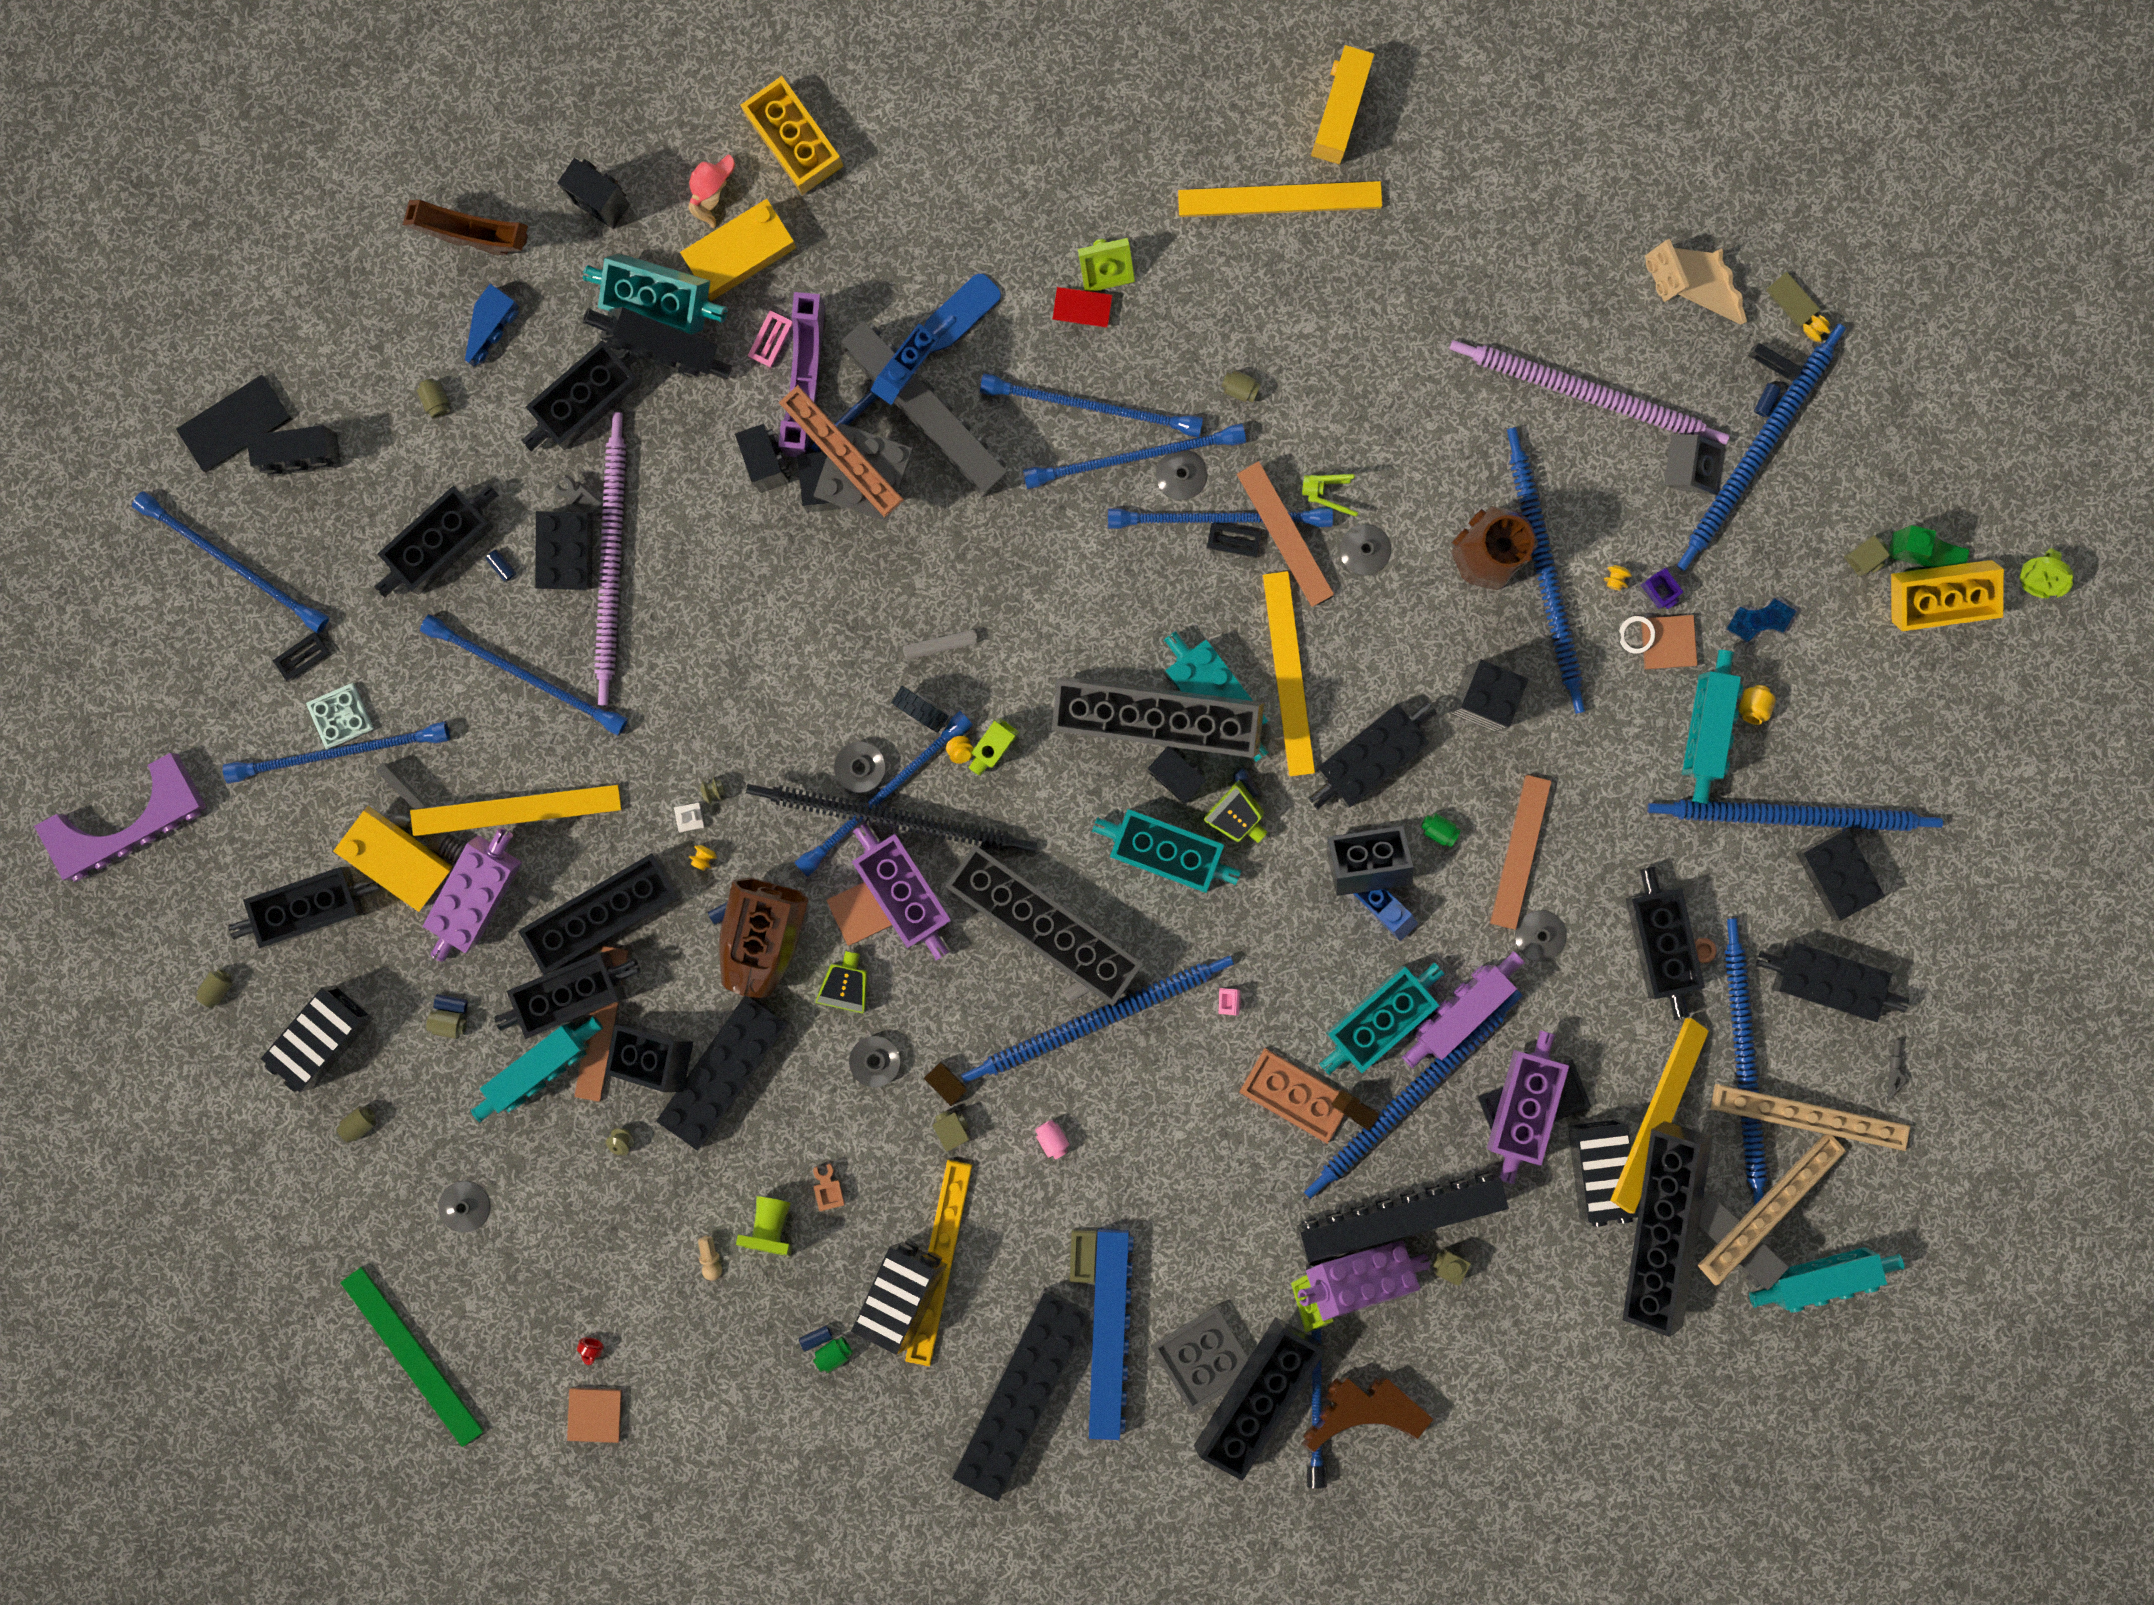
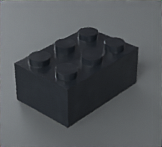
(593, 192)
(293, 450)
(763, 458)
(563, 550)
(1370, 860)
(1840, 874)
(649, 1058)

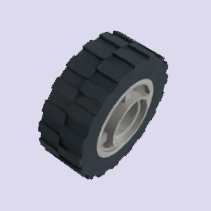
(919, 709)

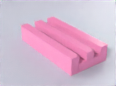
(761, 359)

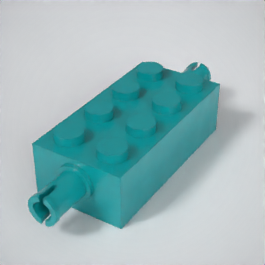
(655, 292)
(1204, 673)
(1712, 726)
(1166, 850)
(1382, 1019)
(536, 1066)
(1827, 1279)

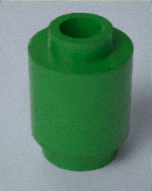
(1440, 829)
(832, 1355)

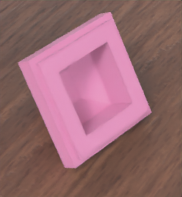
(1229, 1001)

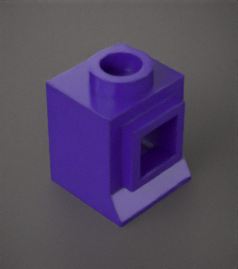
(1665, 578)

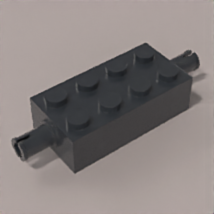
(658, 342)
(581, 396)
(435, 540)
(1372, 755)
(303, 907)
(1665, 943)
(1832, 981)
(567, 994)

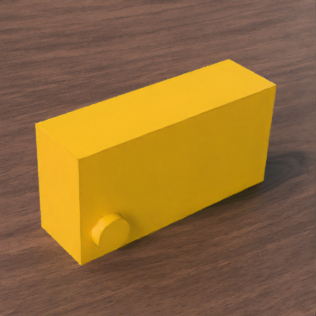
(1342, 103)
(792, 135)
(739, 249)
(1947, 595)
(393, 858)

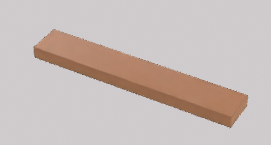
(841, 451)
(1285, 534)
(1520, 852)
(594, 1064)

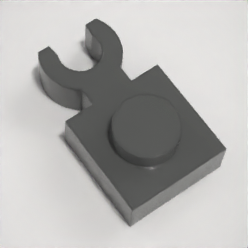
(579, 499)

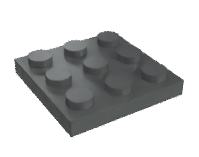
(883, 454)
(1201, 1358)

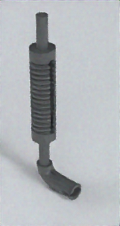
(452, 848)

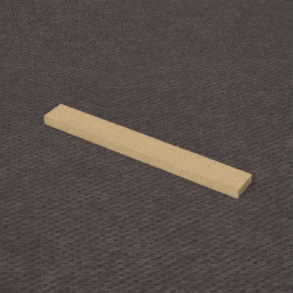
(1810, 1117)
(1771, 1209)

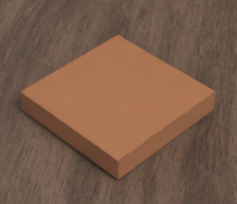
(1673, 642)
(857, 913)
(594, 1415)

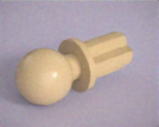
(709, 1257)

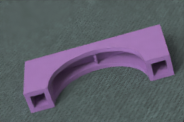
(808, 326)
(171, 801)

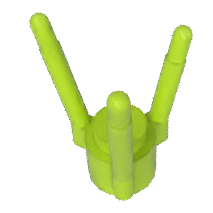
(1315, 485)

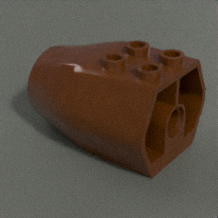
(1494, 547)
(759, 935)

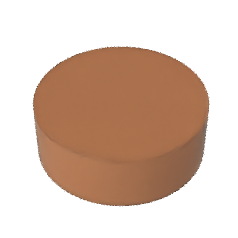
(1705, 949)

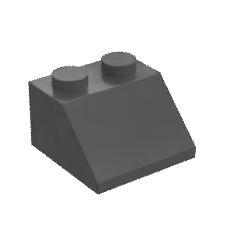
(1694, 464)

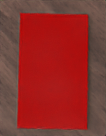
(1082, 307)

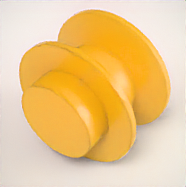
(1817, 328)
(1617, 577)
(959, 749)
(702, 857)

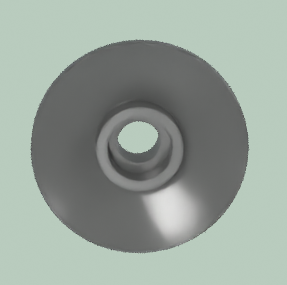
(1178, 487)
(1355, 558)
(846, 764)
(1527, 936)
(866, 1072)
(476, 1206)

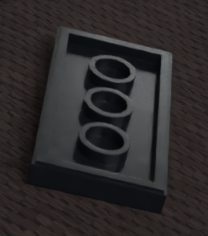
(224, 426)
(1572, 1098)

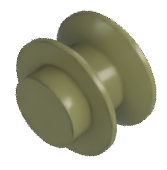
(712, 790)
(620, 1141)

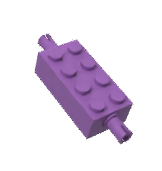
(901, 891)
(472, 894)
(1465, 1011)
(1527, 1107)
(1363, 1280)

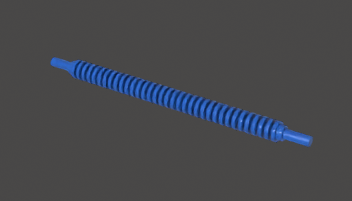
(1761, 447)
(1519, 458)
(1796, 815)
(1734, 948)
(990, 1066)
(1329, 1173)

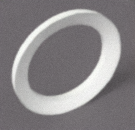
(1623, 627)

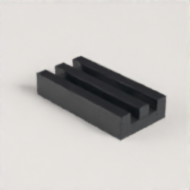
(1775, 362)
(1212, 536)
(319, 645)

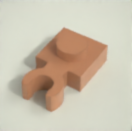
(828, 1192)

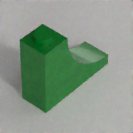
(1923, 548)

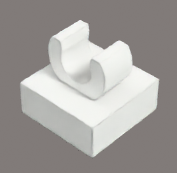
(689, 817)

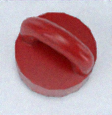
(589, 1348)

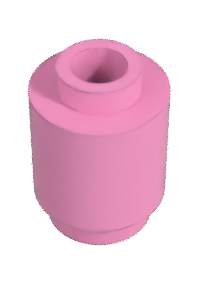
(1052, 1139)

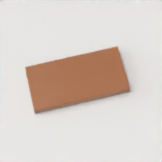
(1293, 1095)

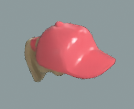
(706, 186)

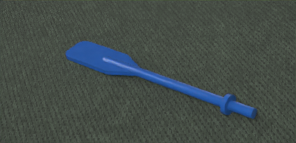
(948, 324)

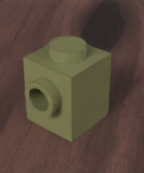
(1868, 555)
(951, 1129)
(1450, 1266)

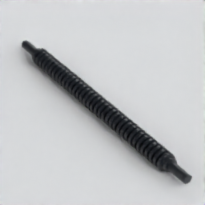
(1005, 840)

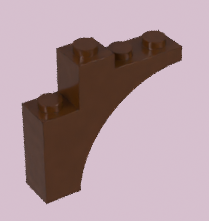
(464, 229)
(1352, 1407)

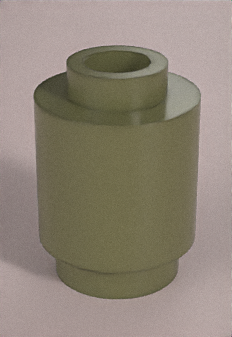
(1240, 386)
(433, 398)
(214, 988)
(446, 1024)
(356, 1124)

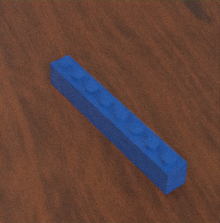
(1108, 1334)

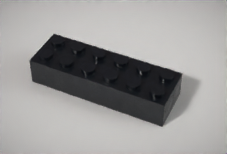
(599, 913)
(723, 1072)
(1259, 1399)

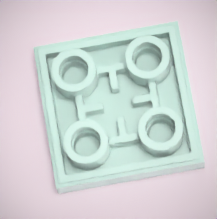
(340, 716)

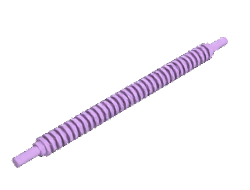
(1651, 413)
(615, 461)

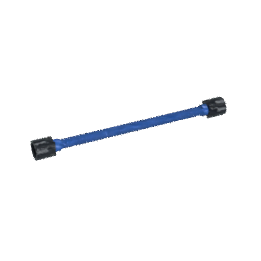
(1316, 1471)

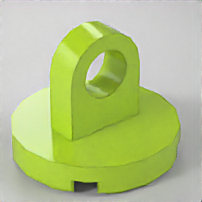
(2047, 575)

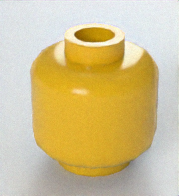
(1757, 704)

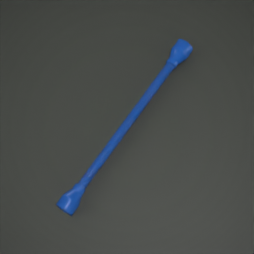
(993, 386)
(1231, 435)
(150, 507)
(1120, 518)
(436, 628)
(957, 726)
(239, 771)

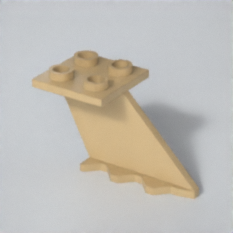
(1696, 277)

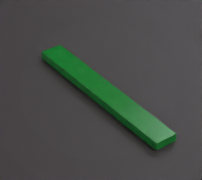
(412, 1356)

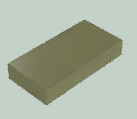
(1792, 299)
(1083, 1256)

